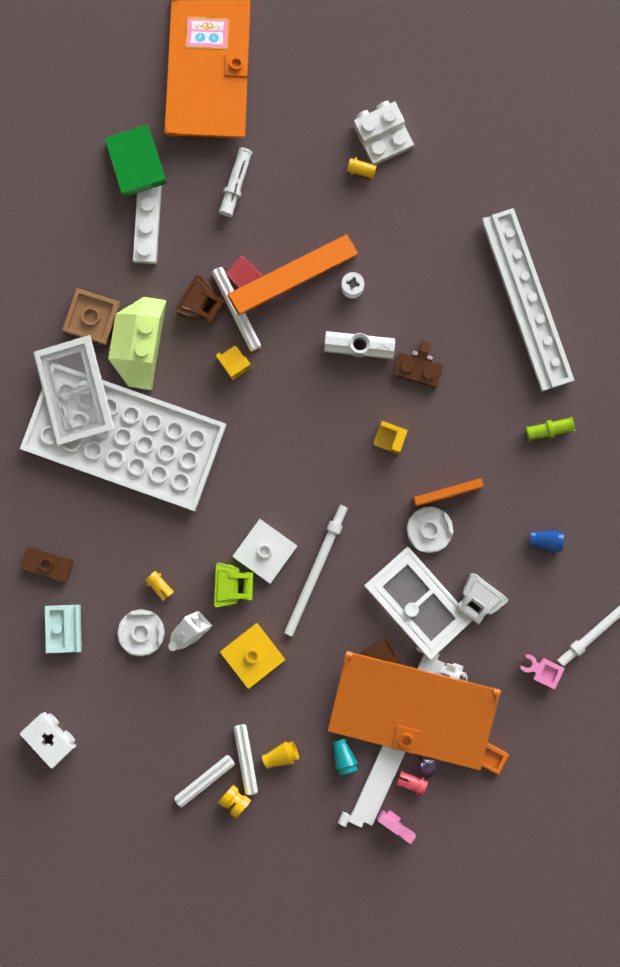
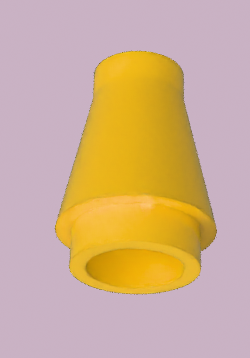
(282, 755)

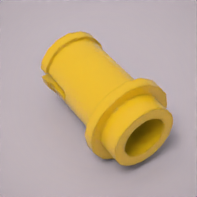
(361, 168)
(159, 585)

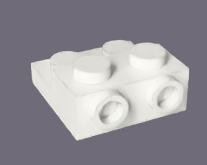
(382, 132)

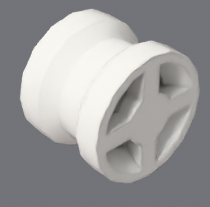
(352, 290)

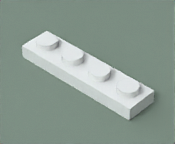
(147, 226)

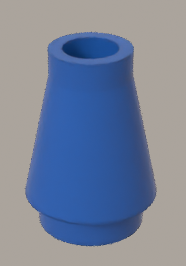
(548, 540)

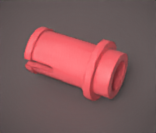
(414, 783)

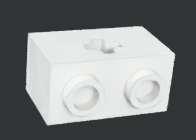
(37, 733)

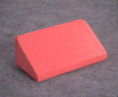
(242, 272)

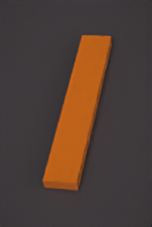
(292, 275)

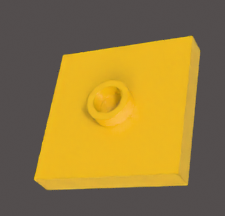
(252, 655)

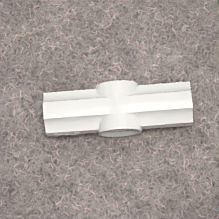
(375, 346)

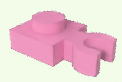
(545, 671)
(392, 822)

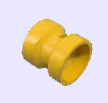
(234, 801)

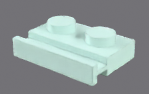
(63, 628)

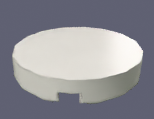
(429, 529)
(141, 632)

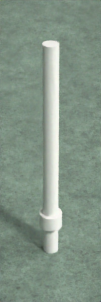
(334, 528)
(578, 647)

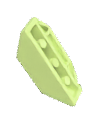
(137, 341)

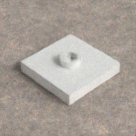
(265, 551)

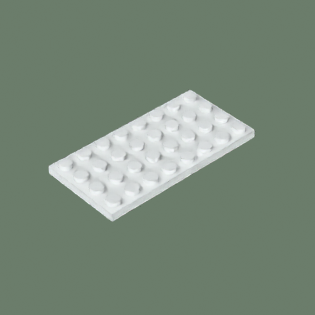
(150, 451)

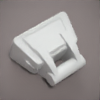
(482, 595)
(189, 631)

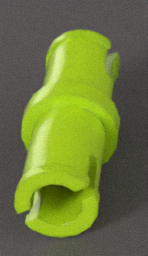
(550, 429)

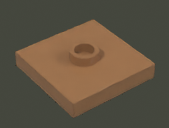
(91, 316)

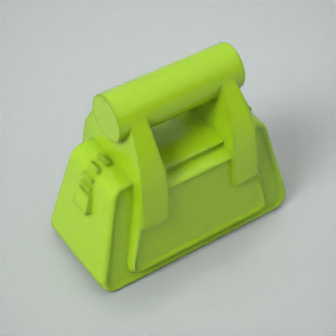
(227, 585)

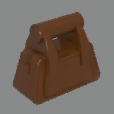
(196, 299)

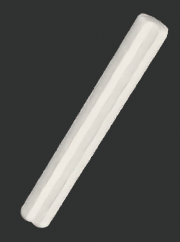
(242, 321)

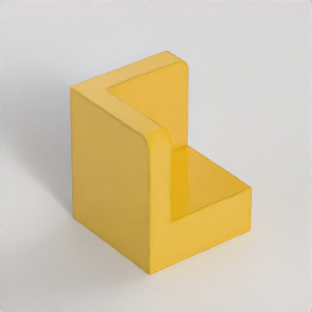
(234, 362)
(390, 437)

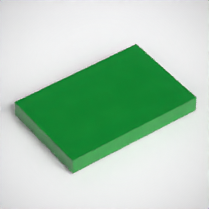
(135, 160)

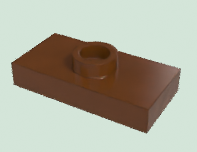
(47, 564)

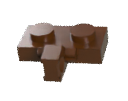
(419, 367)

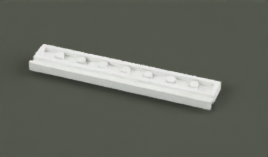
(527, 300)

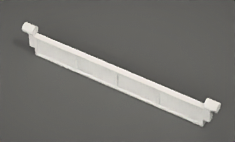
(382, 770)

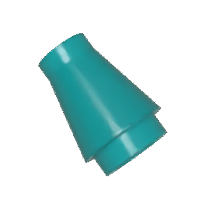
(344, 758)

